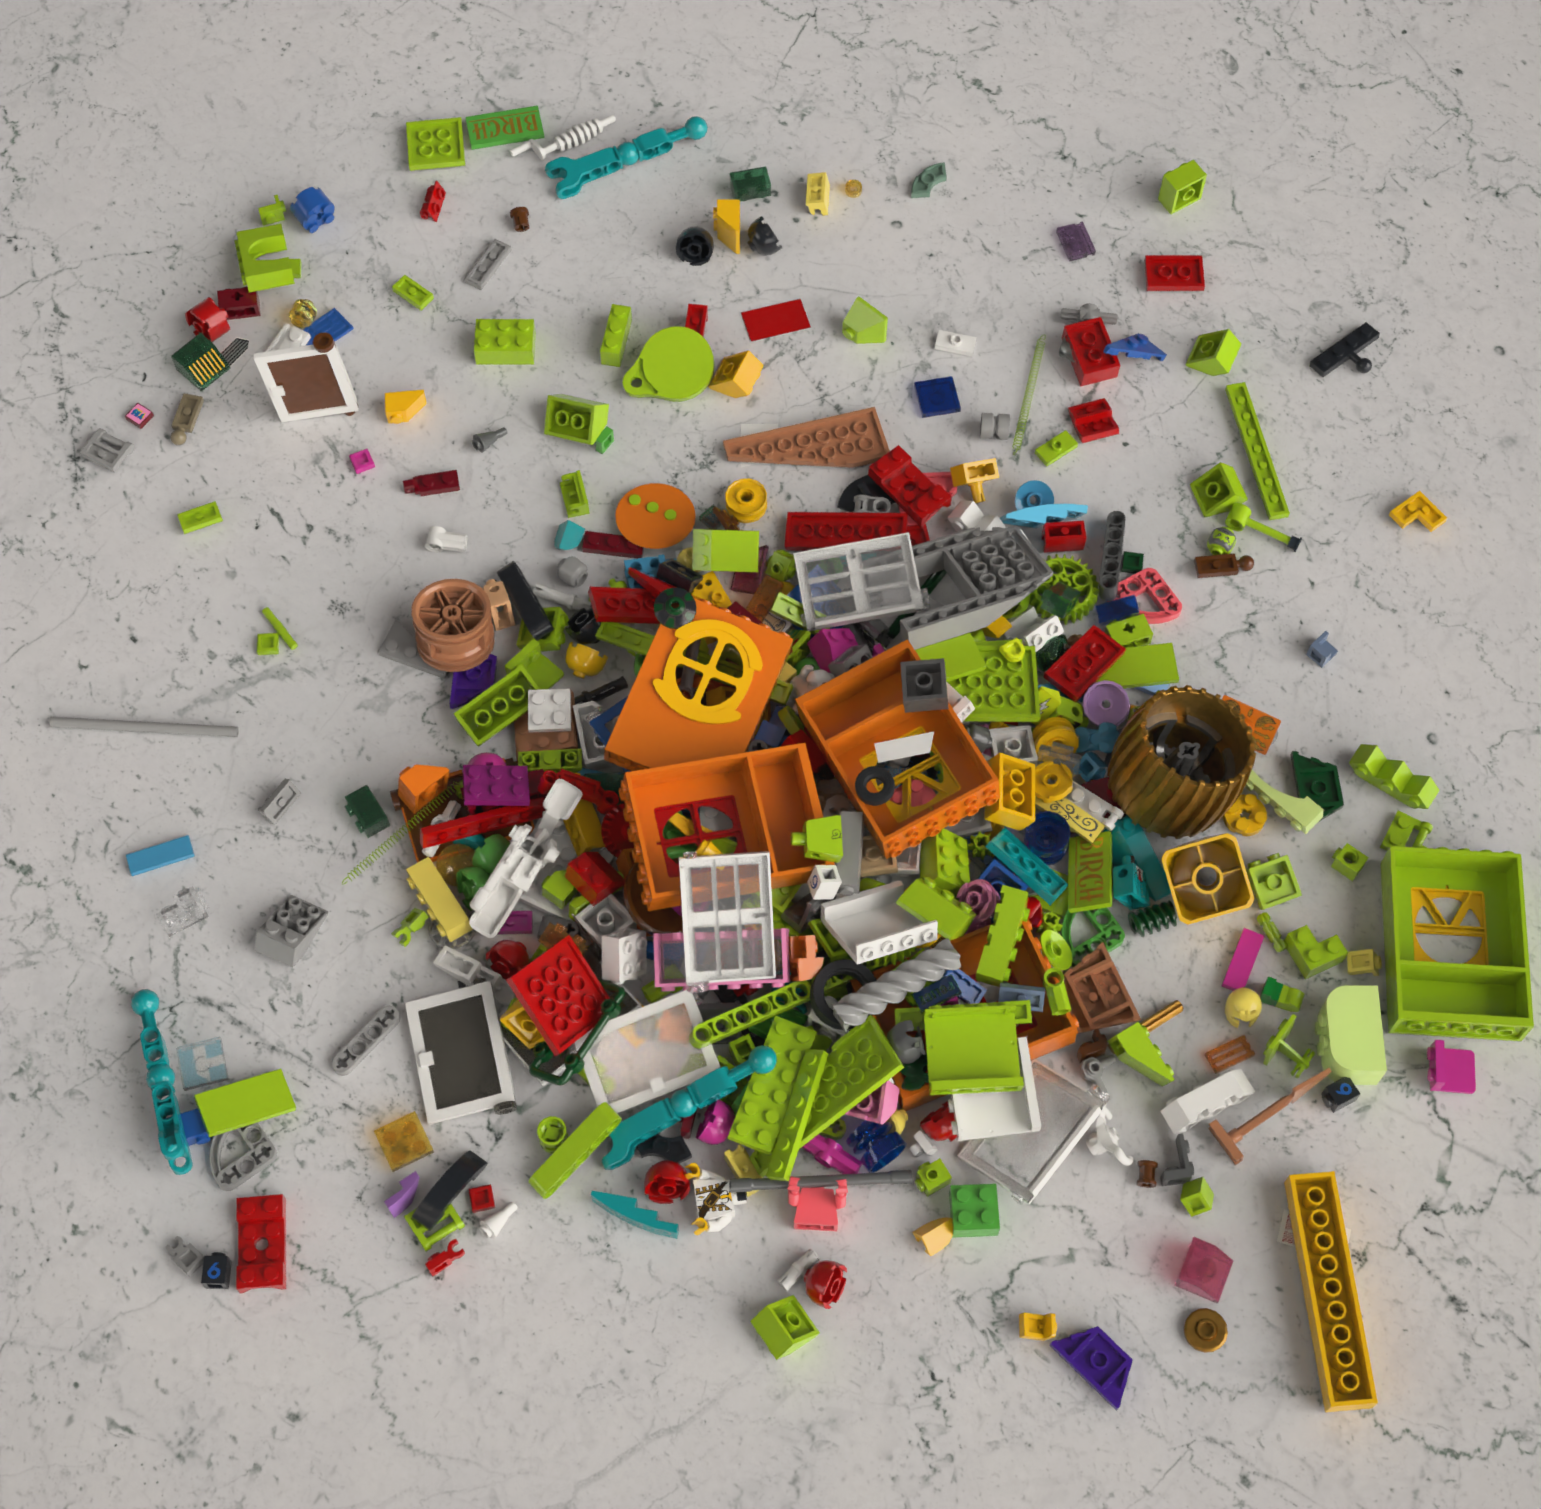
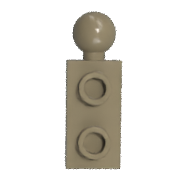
(185, 417)

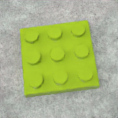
(435, 143)

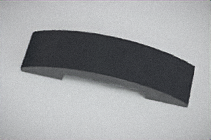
(448, 1188)

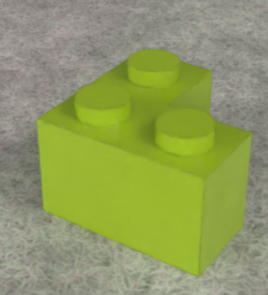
(1314, 956)

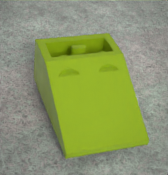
(1139, 1053)

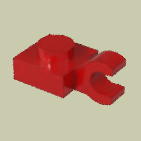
(439, 1261)

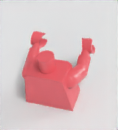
(816, 1205)

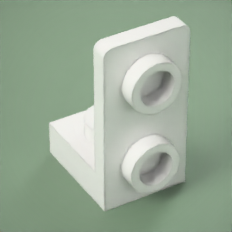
(961, 705)

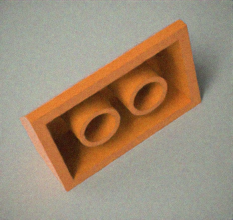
(421, 785)

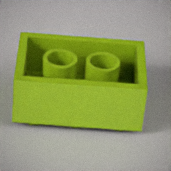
(504, 342)
(945, 861)

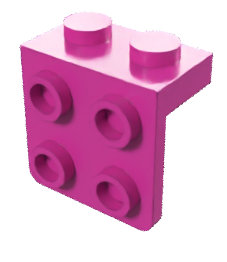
(1451, 1069)

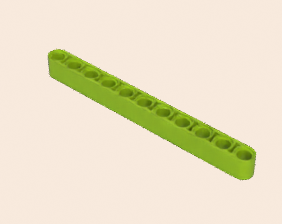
(770, 1005)

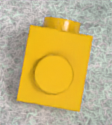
(1037, 1326)

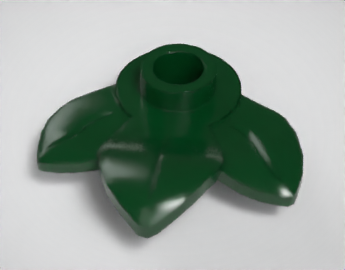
(915, 1074)

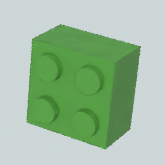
(974, 1210)

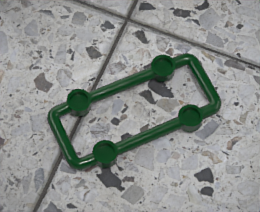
(574, 1062)

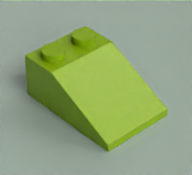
(725, 550)

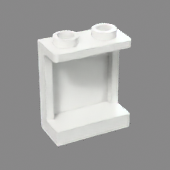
(1033, 629)

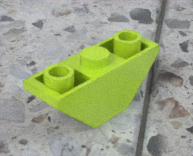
(552, 760)

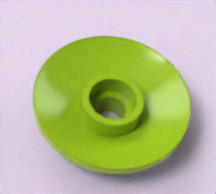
(1056, 949)

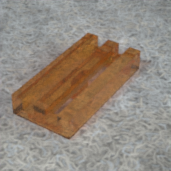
(1240, 1040)

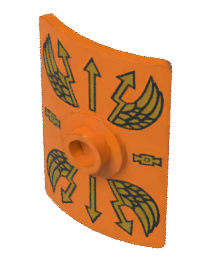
(1262, 724)

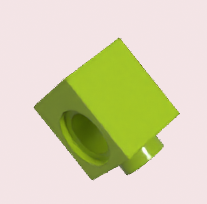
(1352, 869)

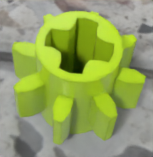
(980, 839)
(1050, 921)

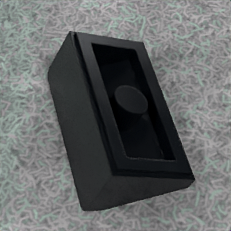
(678, 575)

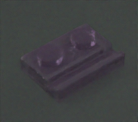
(1075, 241)

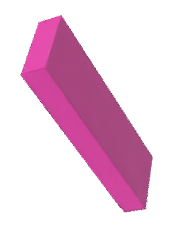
(1243, 960)

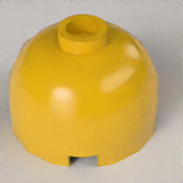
(584, 660)

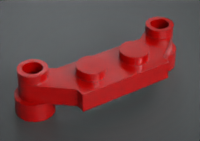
(590, 788)

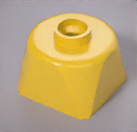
(1228, 892)

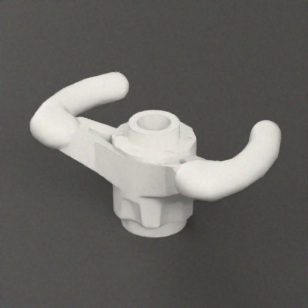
(1107, 1139)

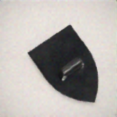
(861, 486)

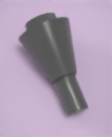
(485, 440)

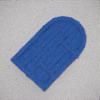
(330, 323)

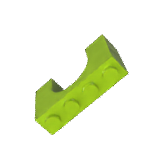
(263, 274)

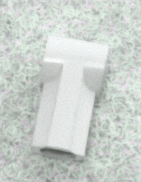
(439, 540)

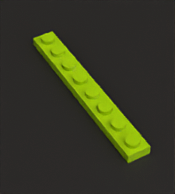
(1257, 451)

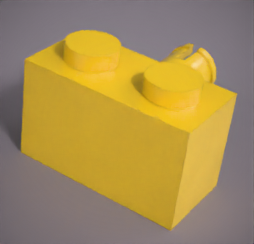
(974, 475)

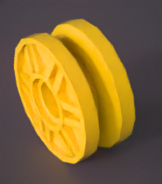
(743, 490)
(1055, 730)

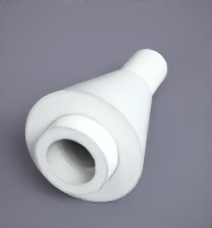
(493, 1224)

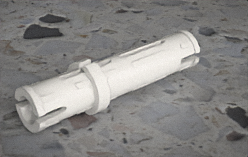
(571, 601)

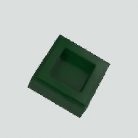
(1132, 562)

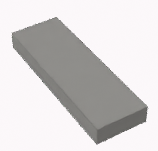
(487, 264)

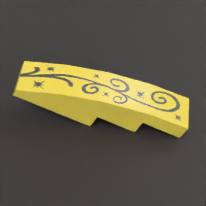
(1077, 818)

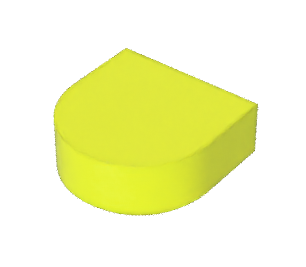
(1013, 650)

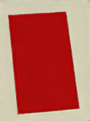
(775, 320)

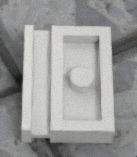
(289, 338)

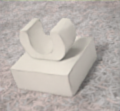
(923, 1145)

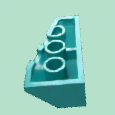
(1132, 840)

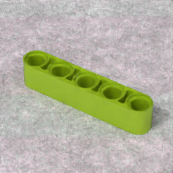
(575, 1150)

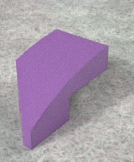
(403, 1199)

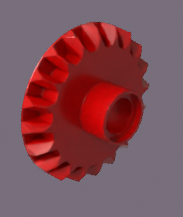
(615, 831)

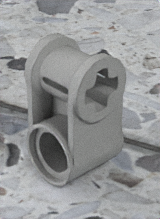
(871, 504)

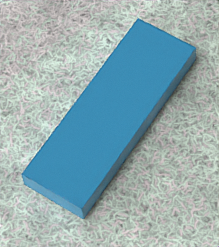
(160, 855)

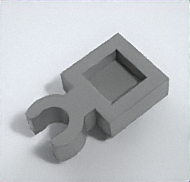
(186, 1257)

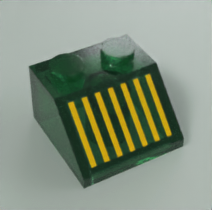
(200, 362)

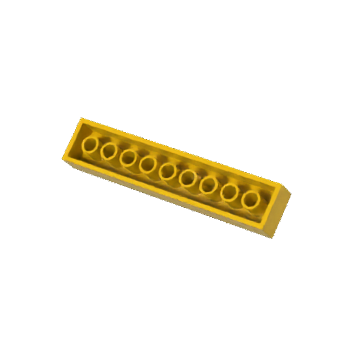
(1330, 1292)

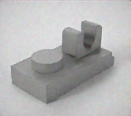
(280, 801)

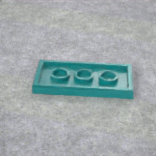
(1027, 865)

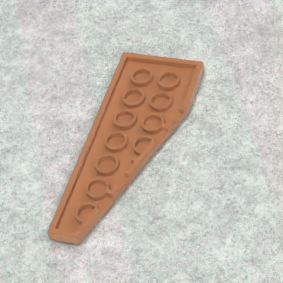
(833, 441)

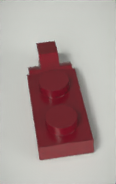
(433, 483)

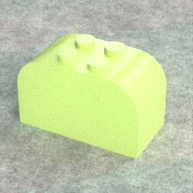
(1352, 1035)

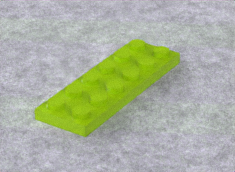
(769, 1093)

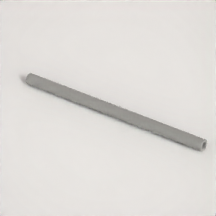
(139, 726)

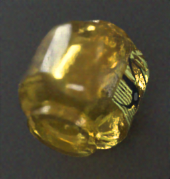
(302, 313)

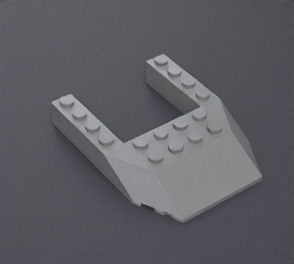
(990, 571)

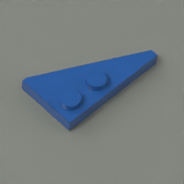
(1136, 347)

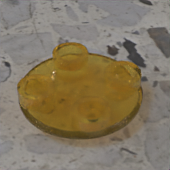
(452, 860)

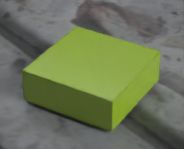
(268, 644)

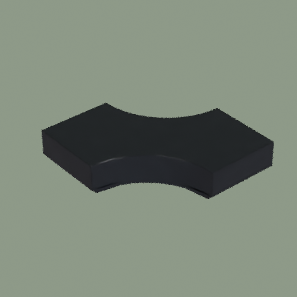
(667, 1148)

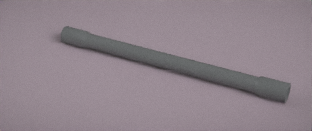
(891, 1177)

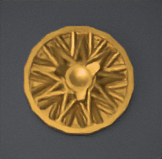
(1205, 1330)

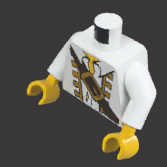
(713, 1199)

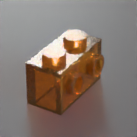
(556, 932)

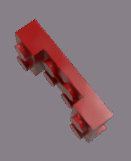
(895, 472)
(261, 1219)

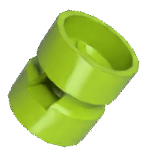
(551, 1133)

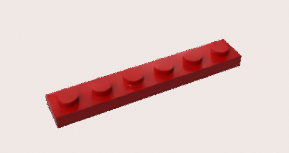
(480, 823)

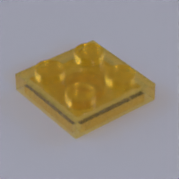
(403, 1141)

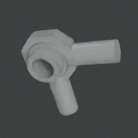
(1093, 1068)

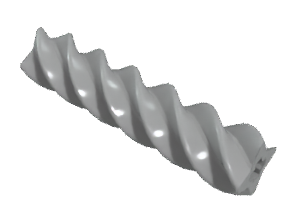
(895, 984)

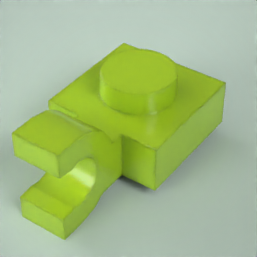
(412, 922)

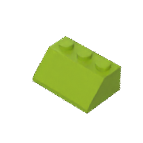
(575, 418)
(931, 903)

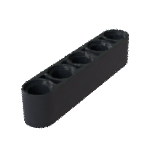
(525, 601)

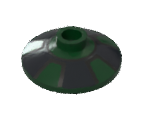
(674, 617)

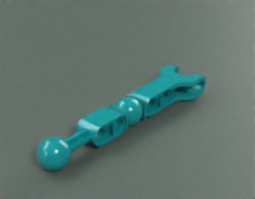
(609, 160)
(161, 1080)
(682, 1104)

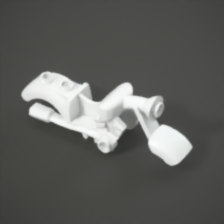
(522, 862)

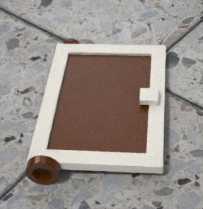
(307, 380)

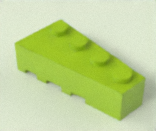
(1003, 936)

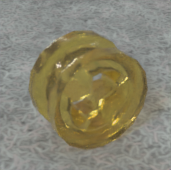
(853, 183)

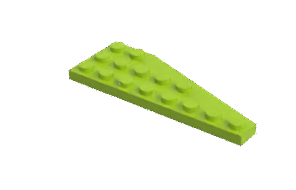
(852, 1071)

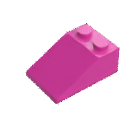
(830, 644)

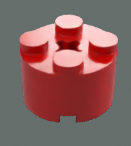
(208, 319)

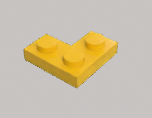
(1419, 508)

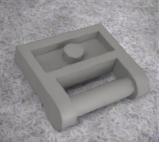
(103, 454)

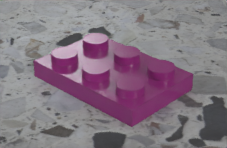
(495, 785)

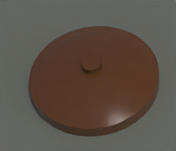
(655, 921)

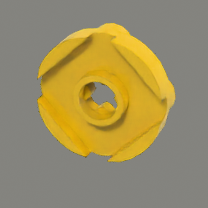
(1055, 791)
(1257, 817)

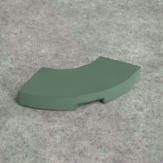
(927, 180)

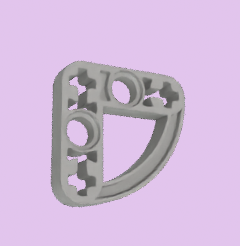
(256, 1149)

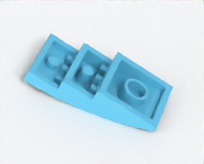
(1039, 515)

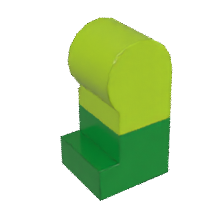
(1281, 996)

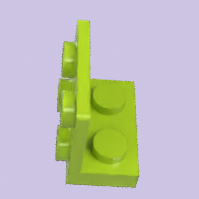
(538, 666)

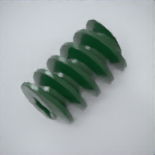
(1152, 917)

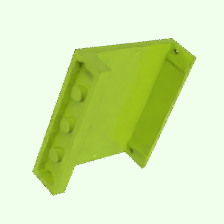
(972, 1049)

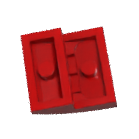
(1093, 420)

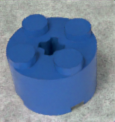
(312, 209)

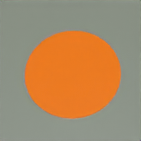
(653, 529)

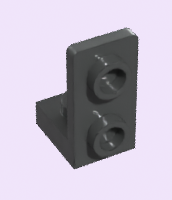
(1174, 1175)

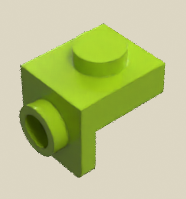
(273, 212)

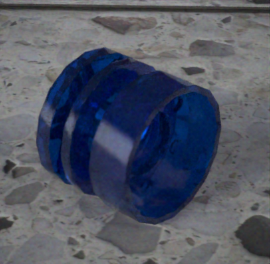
(1048, 827)
(879, 1146)

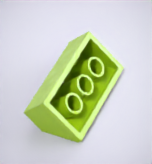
(496, 706)

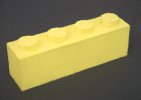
(439, 900)

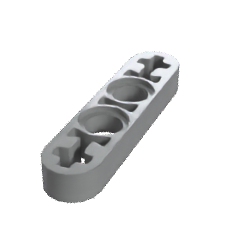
(369, 1042)

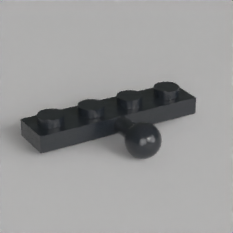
(1347, 349)

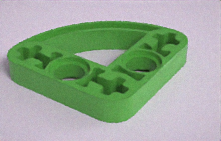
(1104, 931)

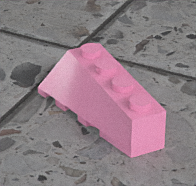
(878, 1105)

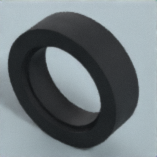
(838, 967)

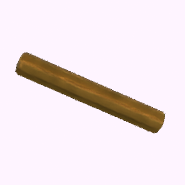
(1160, 1017)

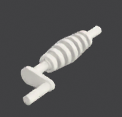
(572, 137)

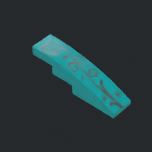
(626, 1210)

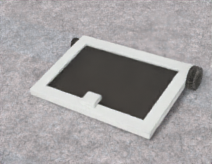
(461, 1053)

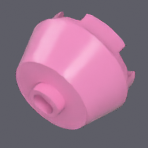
(981, 898)

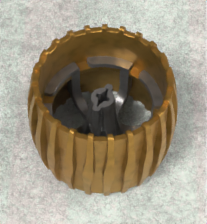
(1159, 789)

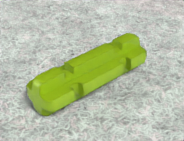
(1272, 932)

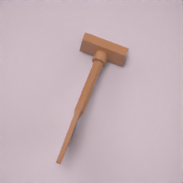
(1229, 1140)

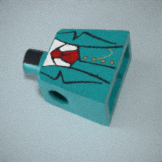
(1130, 884)

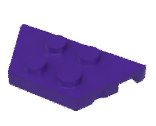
(472, 682)
(1097, 1362)

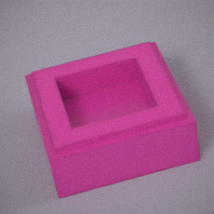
(362, 461)

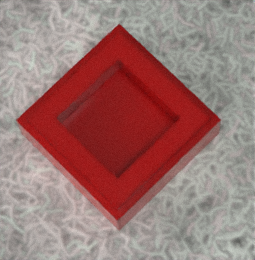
(481, 1198)

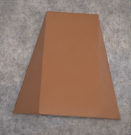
(1098, 993)

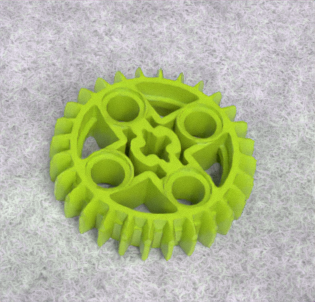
(1078, 574)

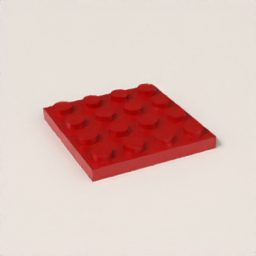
(560, 994)

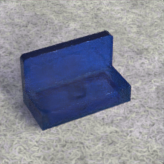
(1117, 610)

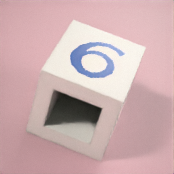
(824, 882)

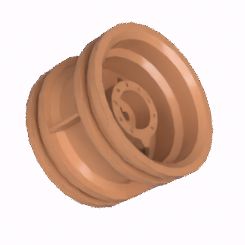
(453, 625)

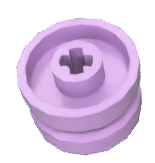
(1118, 700)

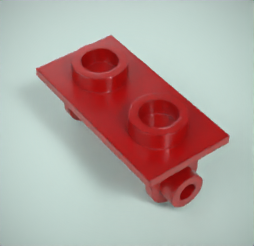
(434, 198)

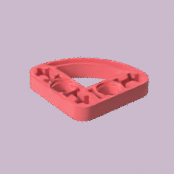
(1144, 585)

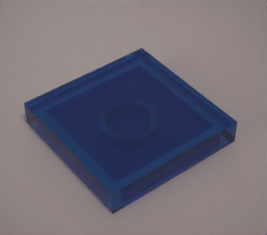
(937, 397)

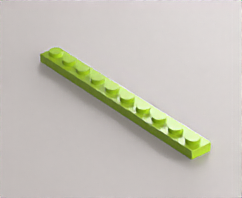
(640, 643)

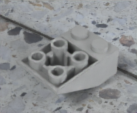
(290, 930)

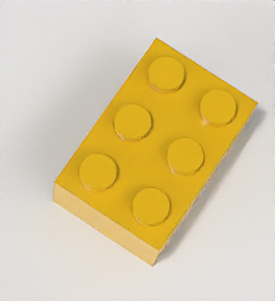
(1017, 792)

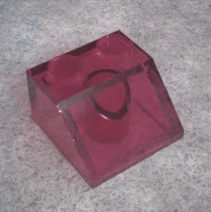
(1204, 1270)

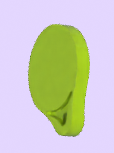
(672, 366)

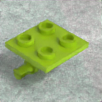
(1277, 1043)

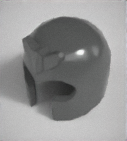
(906, 1047)

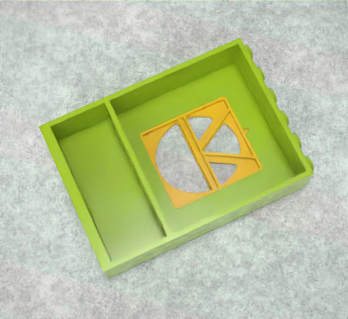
(1466, 1000)

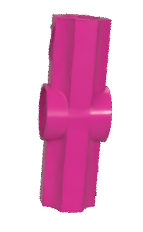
(831, 1154)

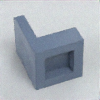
(1321, 650)

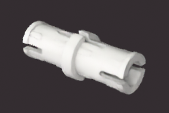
(798, 1269)

